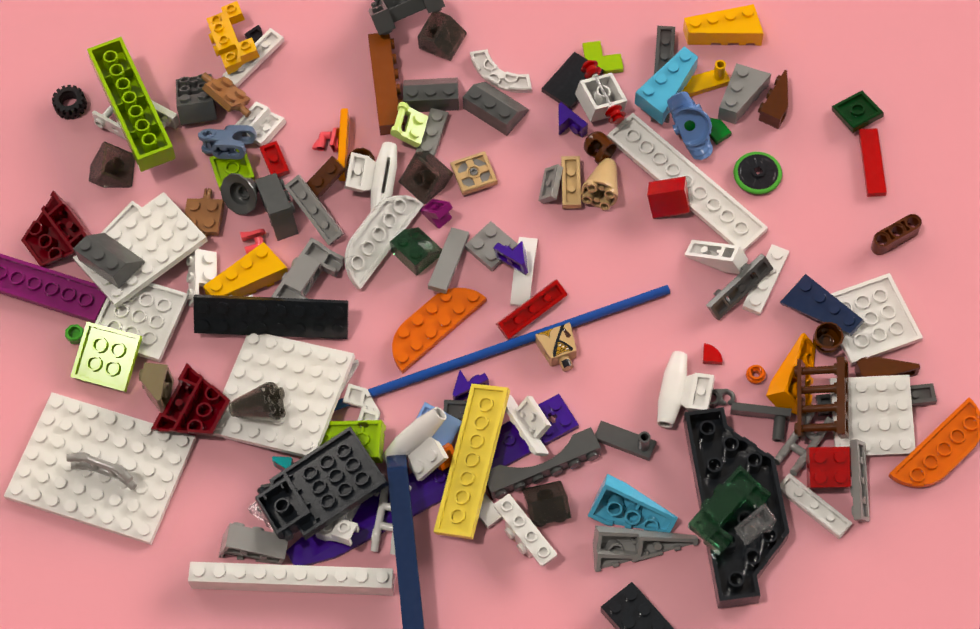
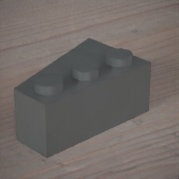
(277, 205)

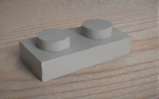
(550, 184)

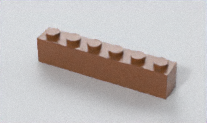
(384, 80)

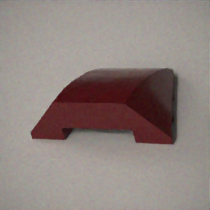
(54, 232)
(193, 407)

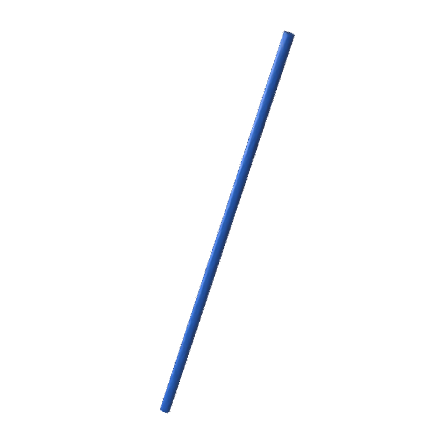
(510, 344)

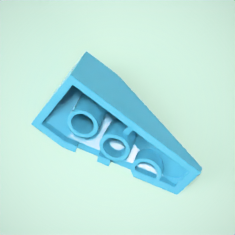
(625, 506)

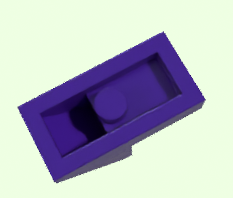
(568, 118)
(514, 258)
(463, 386)

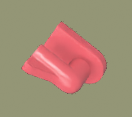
(333, 136)
(256, 234)

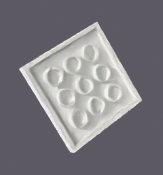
(148, 313)
(885, 316)
(879, 414)

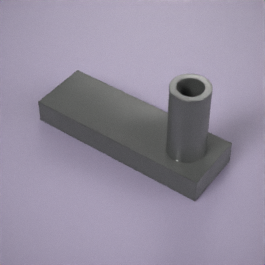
(779, 415)
(624, 440)

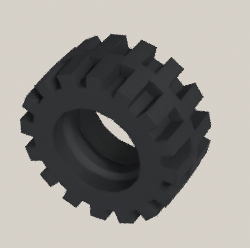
(68, 93)

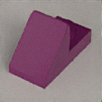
(437, 212)

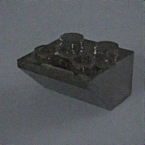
(441, 36)

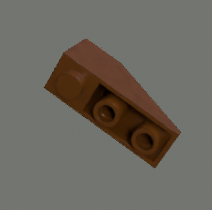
(776, 106)

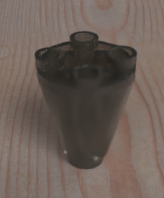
(260, 403)

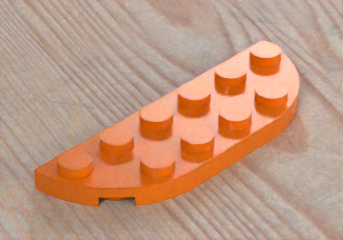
(432, 324)
(941, 449)

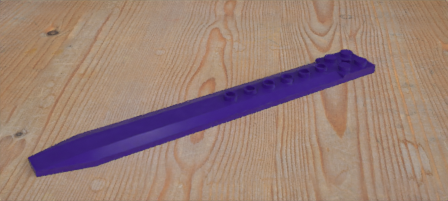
(430, 490)

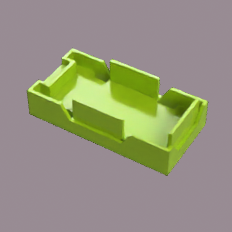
(370, 435)

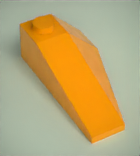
(783, 386)

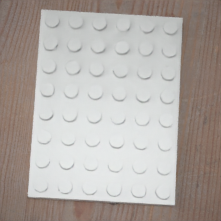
(71, 427)

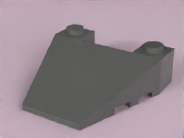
(387, 12)

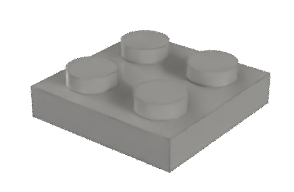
(483, 242)

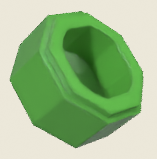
(74, 334)

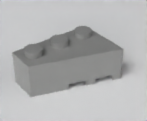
(742, 91)
(253, 543)

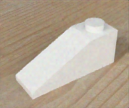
(717, 255)

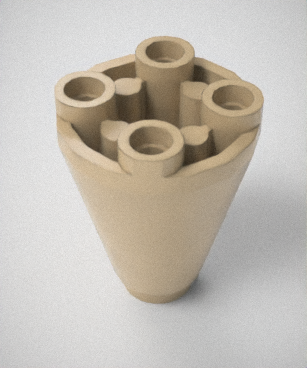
(601, 186)

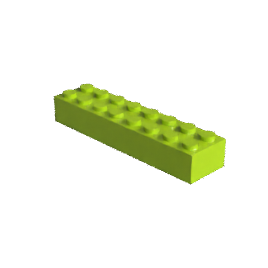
(131, 104)

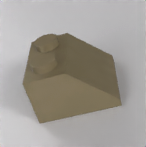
(157, 383)

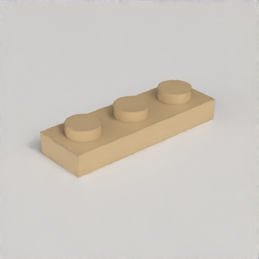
(571, 182)

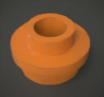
(755, 369)

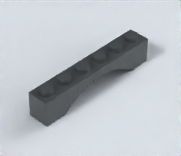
(505, 479)

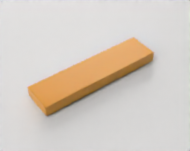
(343, 140)

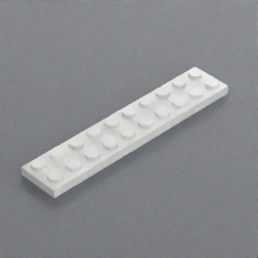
(706, 197)

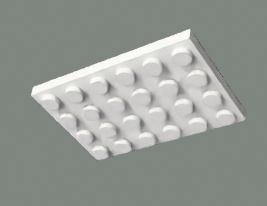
(158, 236)

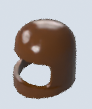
(603, 143)
(827, 337)

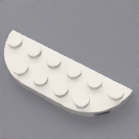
(373, 237)

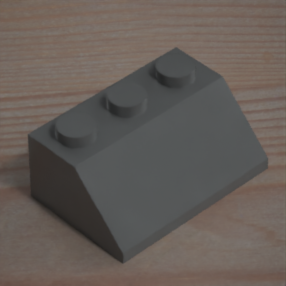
(431, 93)
(493, 107)
(108, 258)

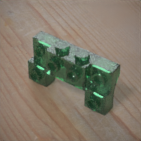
(723, 504)

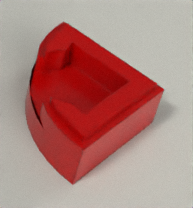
(711, 355)

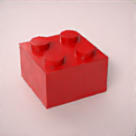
(828, 467)

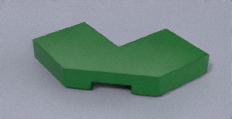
(718, 132)

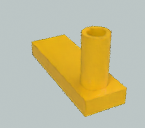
(708, 80)

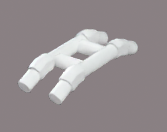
(379, 524)

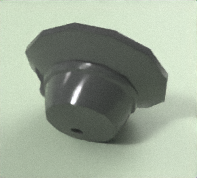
(239, 193)

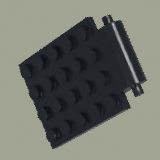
(320, 487)

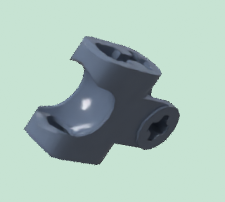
(225, 142)

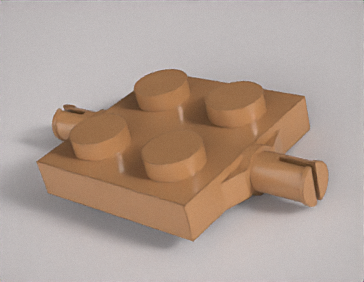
(226, 94)
(206, 213)

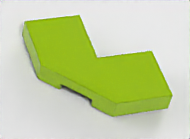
(608, 63)

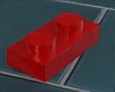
(274, 159)

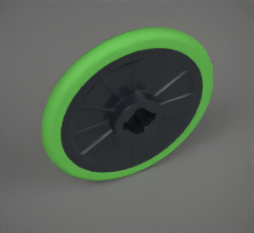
(761, 183)

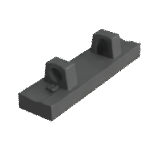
(739, 286)

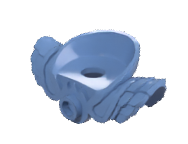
(698, 139)

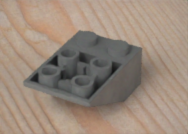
(192, 102)

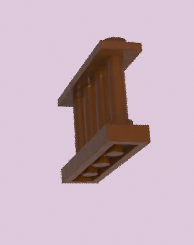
(840, 407)

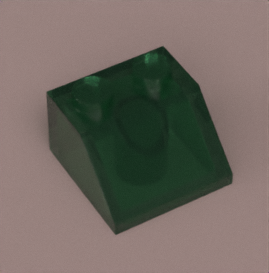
(415, 249)

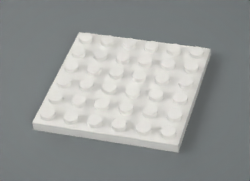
(311, 383)

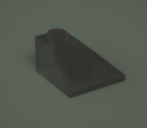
(112, 167)

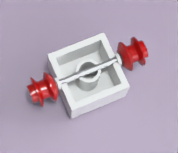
(600, 95)

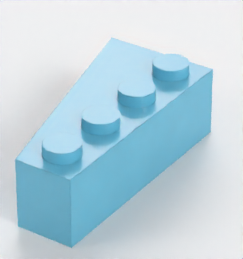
(666, 82)

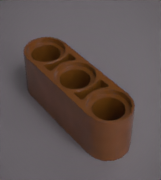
(892, 241)

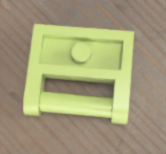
(414, 126)

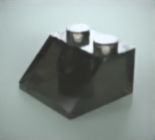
(425, 176)
(546, 503)

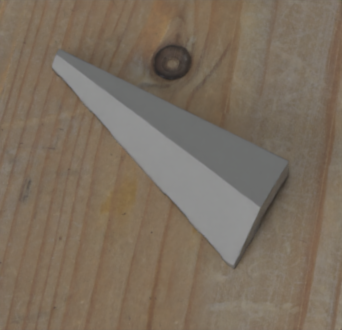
(623, 545)

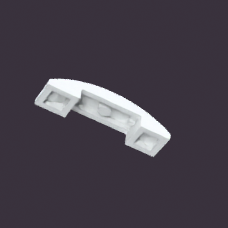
(522, 283)

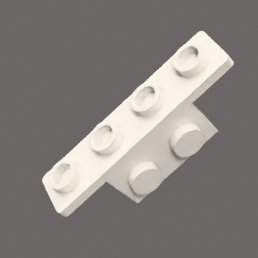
(201, 270)
(529, 422)
(524, 532)

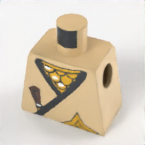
(558, 346)

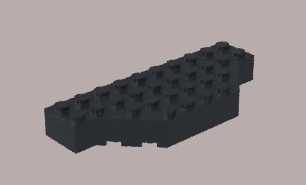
(714, 456)

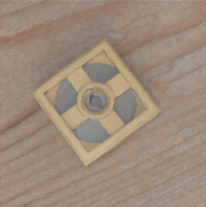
(473, 173)

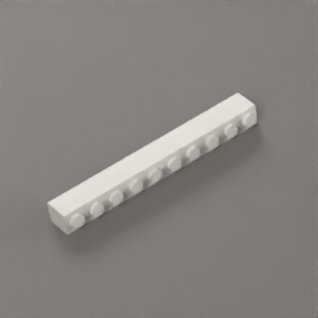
(291, 578)

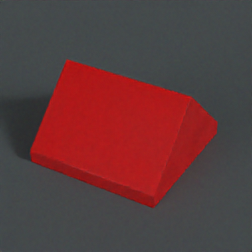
(668, 197)

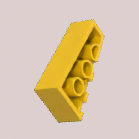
(724, 27)
(248, 274)

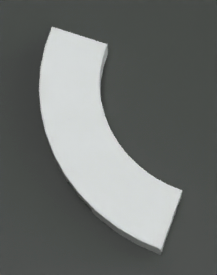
(492, 74)

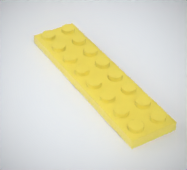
(472, 461)

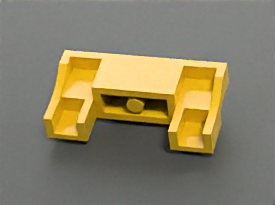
(232, 52)

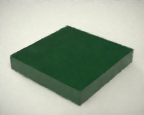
(857, 111)

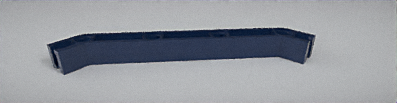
(404, 542)

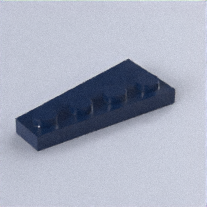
(813, 300)

